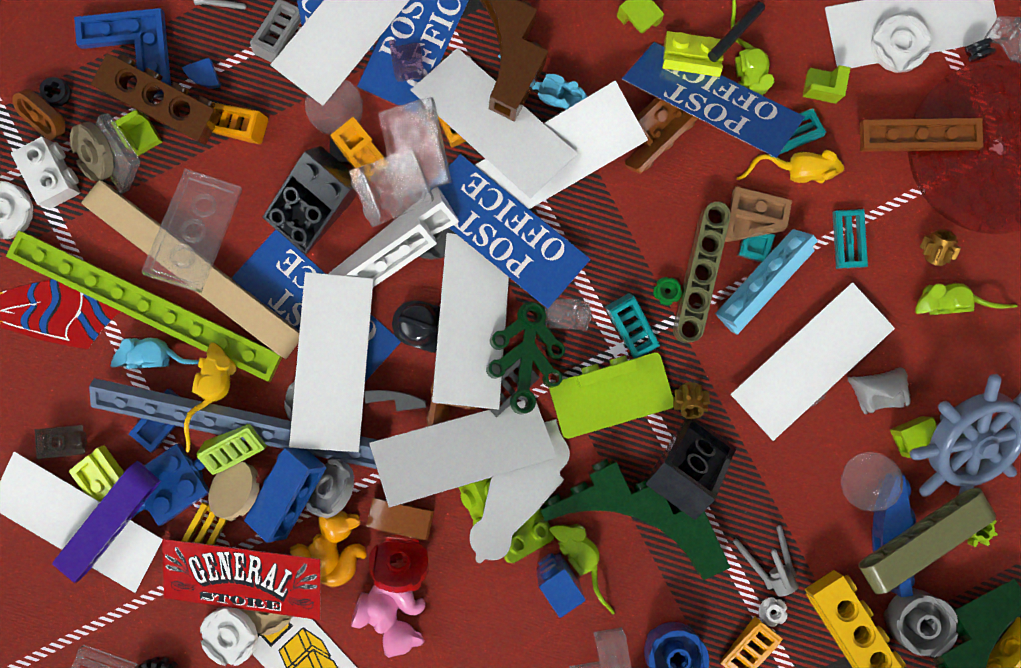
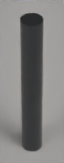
(736, 31)

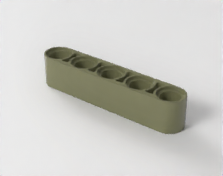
(710, 262)
(927, 540)

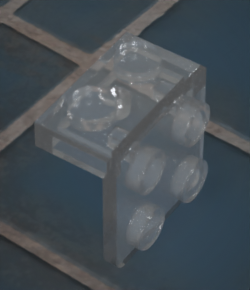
(391, 186)

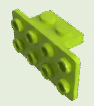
(611, 394)
(527, 539)

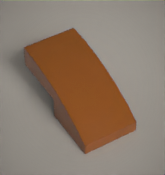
(400, 519)

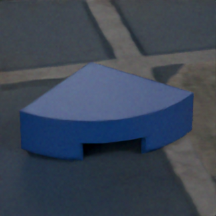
(203, 73)

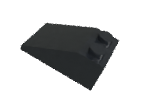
(692, 468)

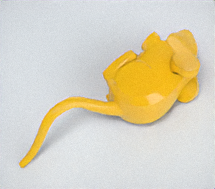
(805, 166)
(211, 383)

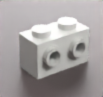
(46, 172)

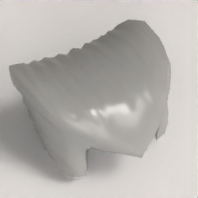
(881, 390)

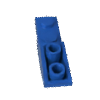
(891, 523)

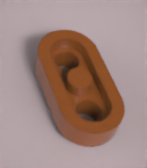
(39, 114)

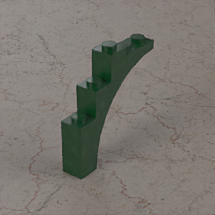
(611, 494)
(981, 625)

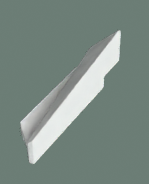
(399, 241)

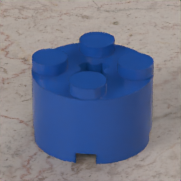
(673, 638)

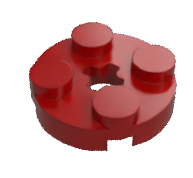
(399, 579)

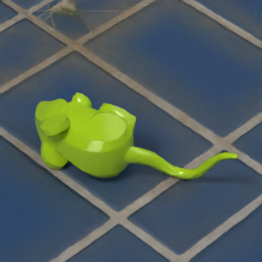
(752, 64)
(951, 299)
(581, 553)

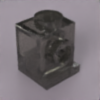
(49, 443)

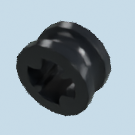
(980, 50)
(56, 100)

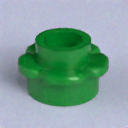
(675, 290)

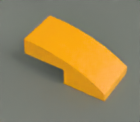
(355, 144)

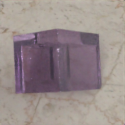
(407, 61)

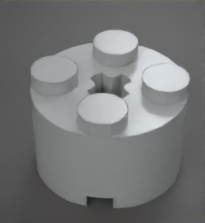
(938, 626)

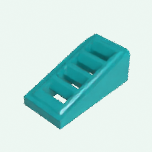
(622, 303)

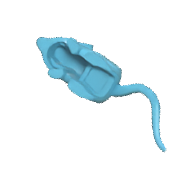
(558, 92)
(145, 354)

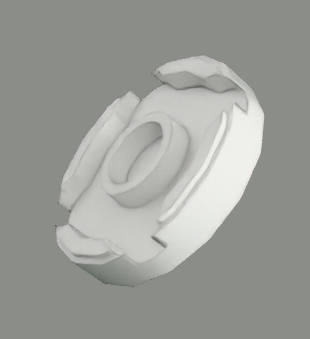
(901, 43)
(15, 210)
(228, 636)

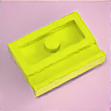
(690, 54)
(97, 473)

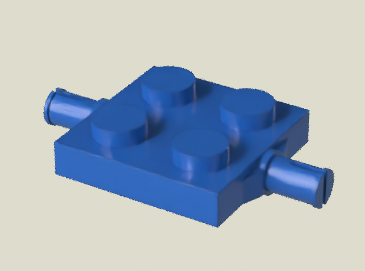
(179, 487)

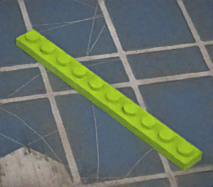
(142, 304)

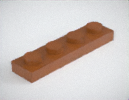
(921, 134)

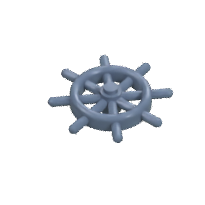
(974, 440)

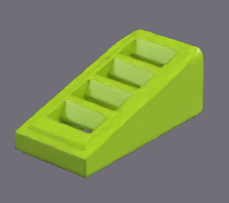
(217, 460)

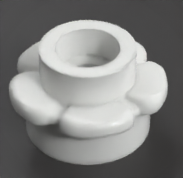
(766, 608)

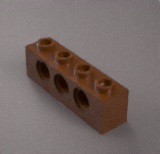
(113, 80)

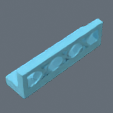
(766, 280)

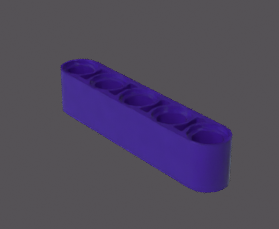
(106, 521)

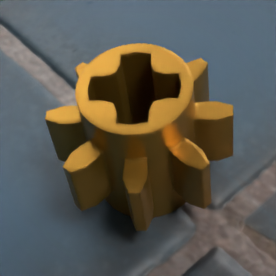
(940, 247)
(691, 400)

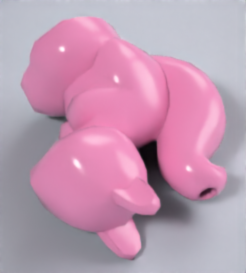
(380, 611)

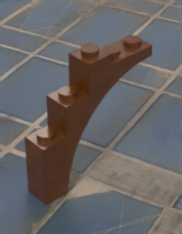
(519, 59)

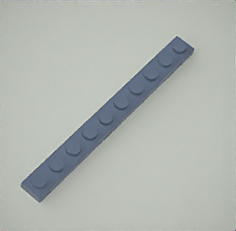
(210, 419)

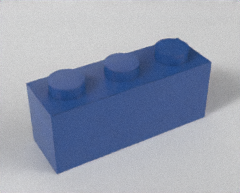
(285, 494)
(559, 584)

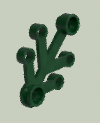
(528, 353)

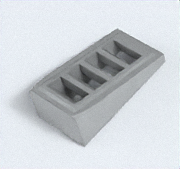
(267, 46)

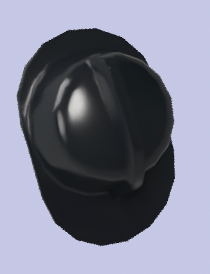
(417, 325)

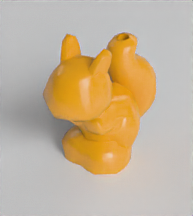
(334, 567)

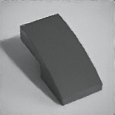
(403, 400)

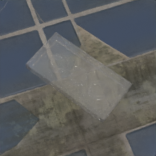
(192, 231)

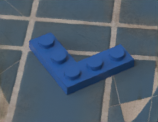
(138, 27)

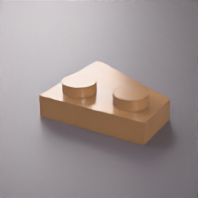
(756, 214)

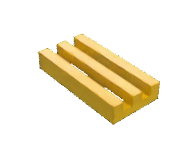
(196, 521)

